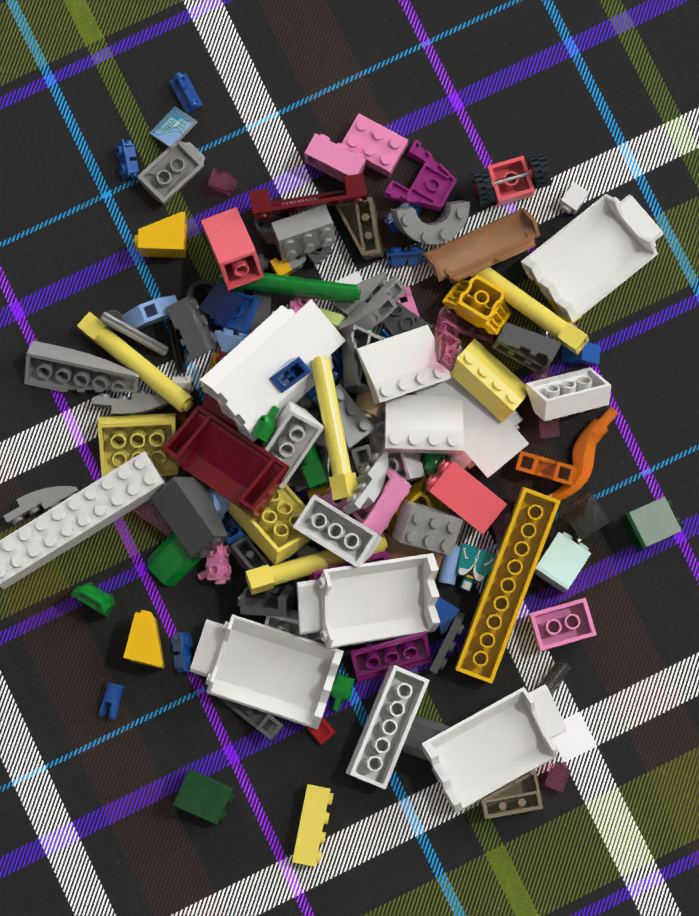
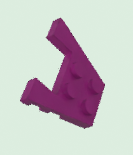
(430, 186)

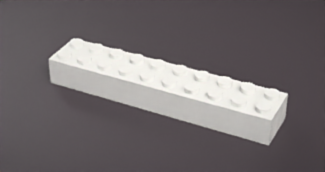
(78, 518)

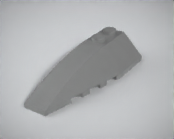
(70, 369)

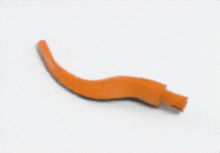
(584, 453)

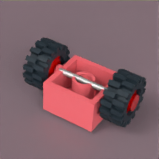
(511, 180)

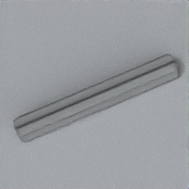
(134, 333)

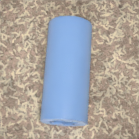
(449, 566)

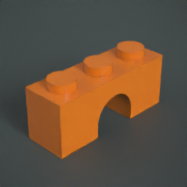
(546, 468)

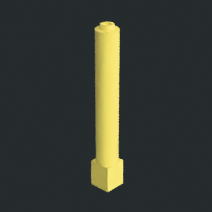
(565, 332)
(132, 360)
(343, 480)
(267, 577)

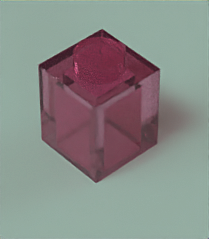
(557, 776)

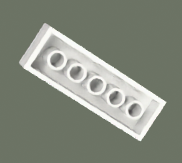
(387, 726)

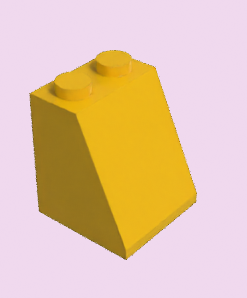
(163, 238)
(144, 641)

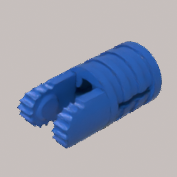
(113, 696)

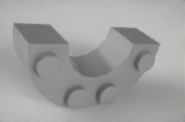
(436, 232)

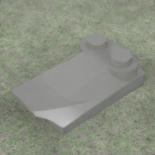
(171, 171)

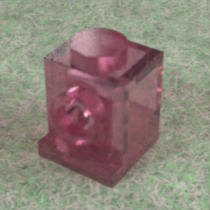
(222, 182)

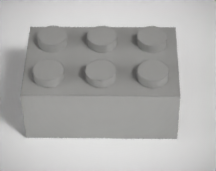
(303, 232)
(427, 527)

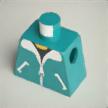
(473, 565)

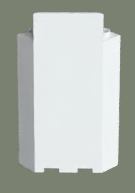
(593, 254)
(243, 376)
(485, 438)
(370, 601)
(267, 669)
(495, 746)

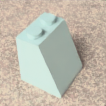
(562, 561)

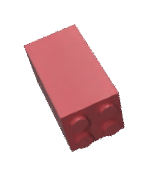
(232, 248)
(464, 495)

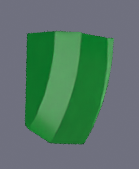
(171, 561)
(94, 598)

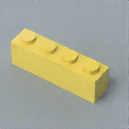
(311, 825)

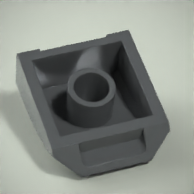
(421, 731)

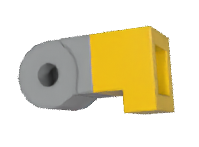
(288, 266)

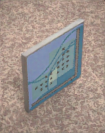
(173, 127)

